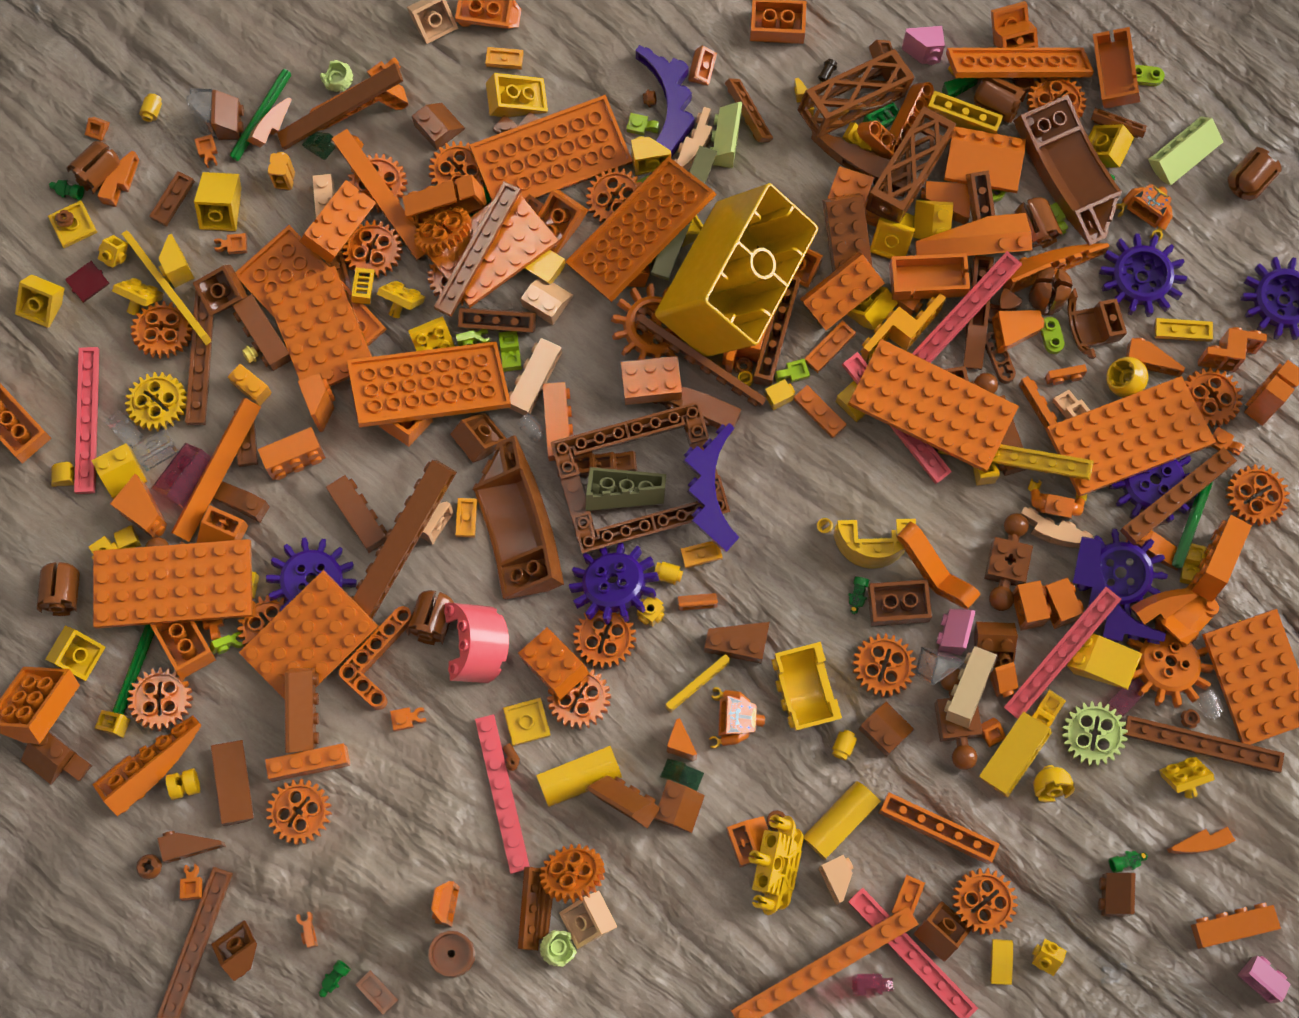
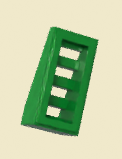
(957, 86)
(879, 114)

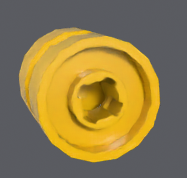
(183, 784)

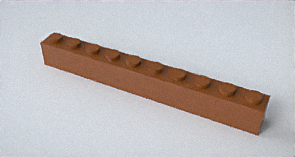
(403, 536)

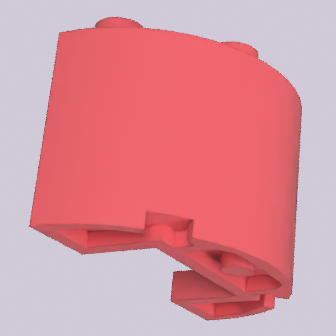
(481, 642)

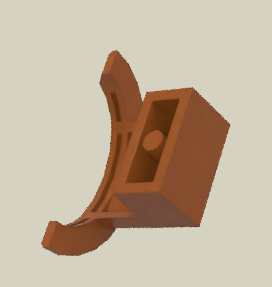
(1095, 325)

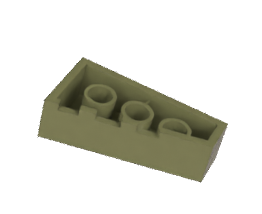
(623, 488)

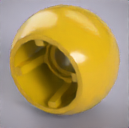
(1123, 380)

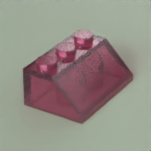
(182, 475)

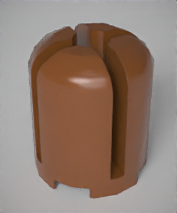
(999, 97)
(94, 165)
(1253, 174)
(1041, 221)
(1044, 288)
(58, 588)
(428, 618)

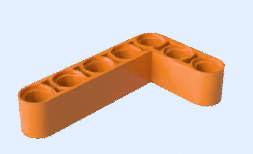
(394, 98)
(887, 142)
(934, 570)
(373, 655)

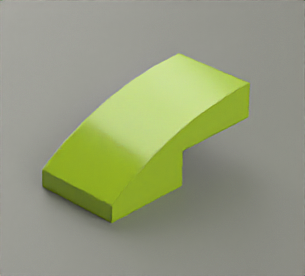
(510, 351)

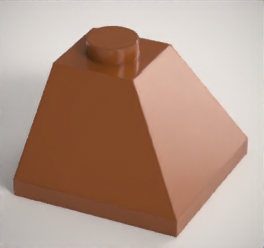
(236, 950)

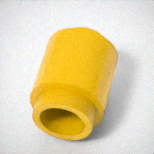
(150, 107)
(668, 572)
(844, 744)

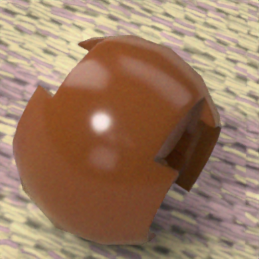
(147, 859)

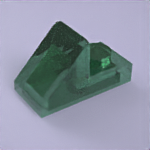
(320, 144)
(682, 774)

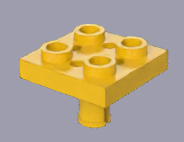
(137, 293)
(400, 297)
(431, 335)
(1187, 776)

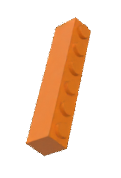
(939, 828)

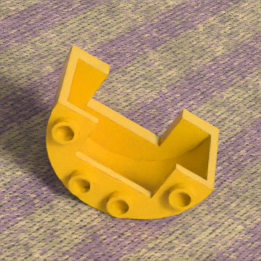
(869, 552)
(805, 686)

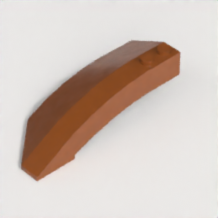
(1070, 167)
(518, 524)

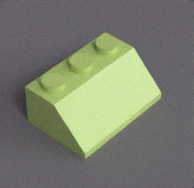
(726, 134)

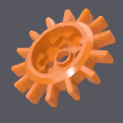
(641, 343)
(1153, 669)

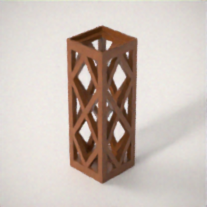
(889, 65)
(881, 198)

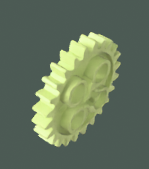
(1112, 736)

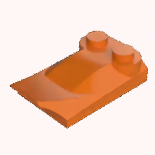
(488, 13)
(1189, 619)
(445, 903)

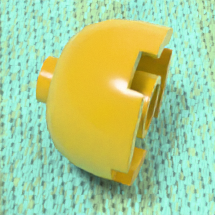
(1052, 783)

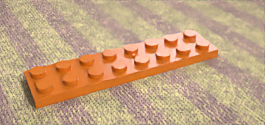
(1019, 62)

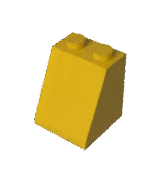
(218, 201)

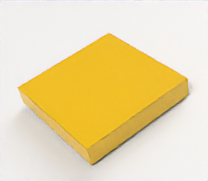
(79, 230)
(891, 239)
(526, 721)

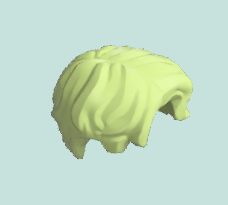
(338, 76)
(557, 948)

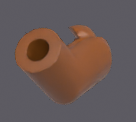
(512, 758)

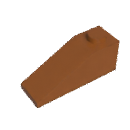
(242, 501)
(181, 846)

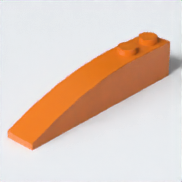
(981, 237)
(1062, 258)
(138, 774)

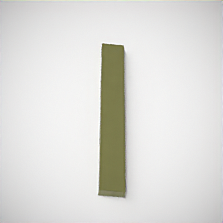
(667, 257)

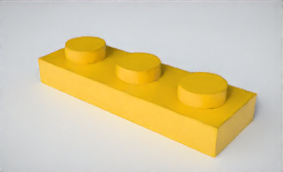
(1183, 329)

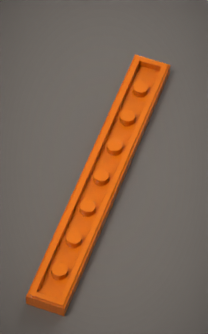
(378, 190)
(216, 469)

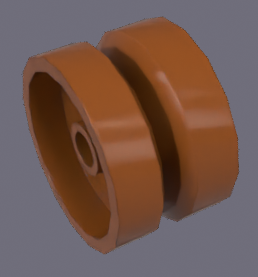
(463, 958)

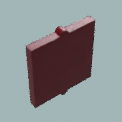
(87, 281)

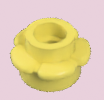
(250, 354)

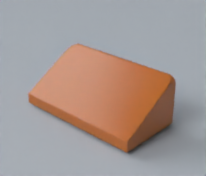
(702, 66)
(700, 601)

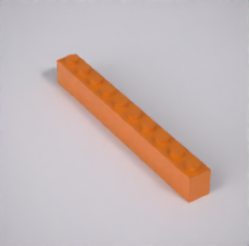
(827, 965)

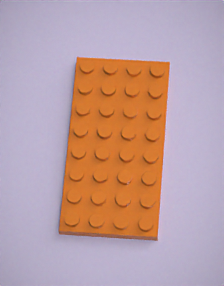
(553, 150)
(640, 228)
(289, 261)
(428, 384)
(933, 405)
(1133, 434)
(172, 583)

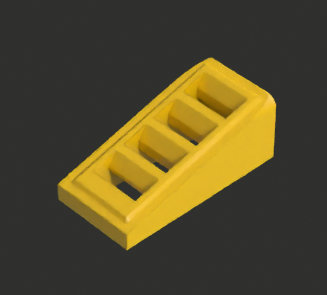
(361, 297)

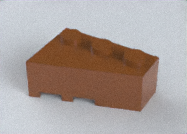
(738, 641)

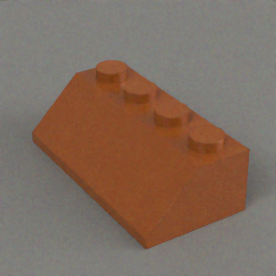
(301, 709)

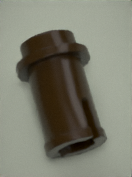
(829, 66)

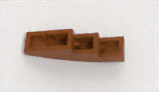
(608, 460)

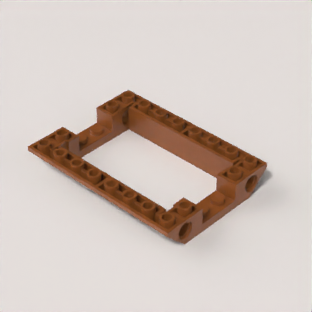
(566, 449)

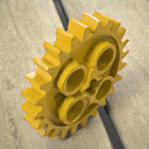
(144, 413)

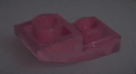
(1126, 699)

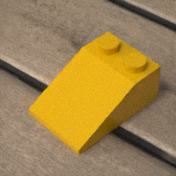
(515, 95)
(1105, 662)

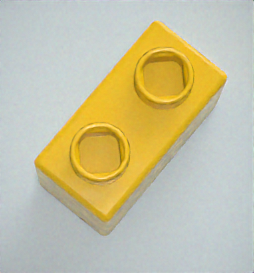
(727, 284)

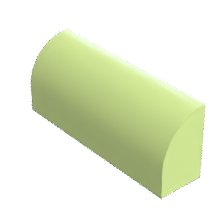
(1186, 150)

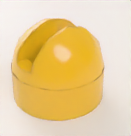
(745, 376)
(822, 522)

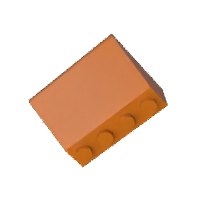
(983, 151)
(35, 702)

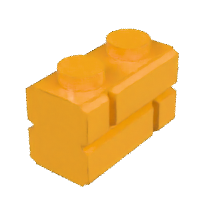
(281, 171)
(249, 384)

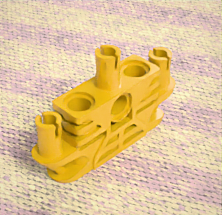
(777, 865)

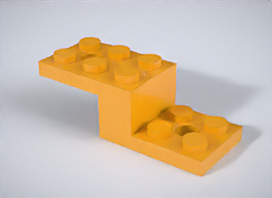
(902, 327)

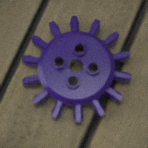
(1160, 273)
(1272, 285)
(1144, 497)
(1140, 570)
(291, 578)
(616, 596)

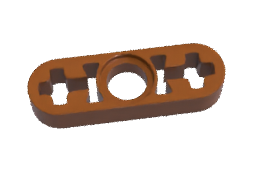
(1009, 368)

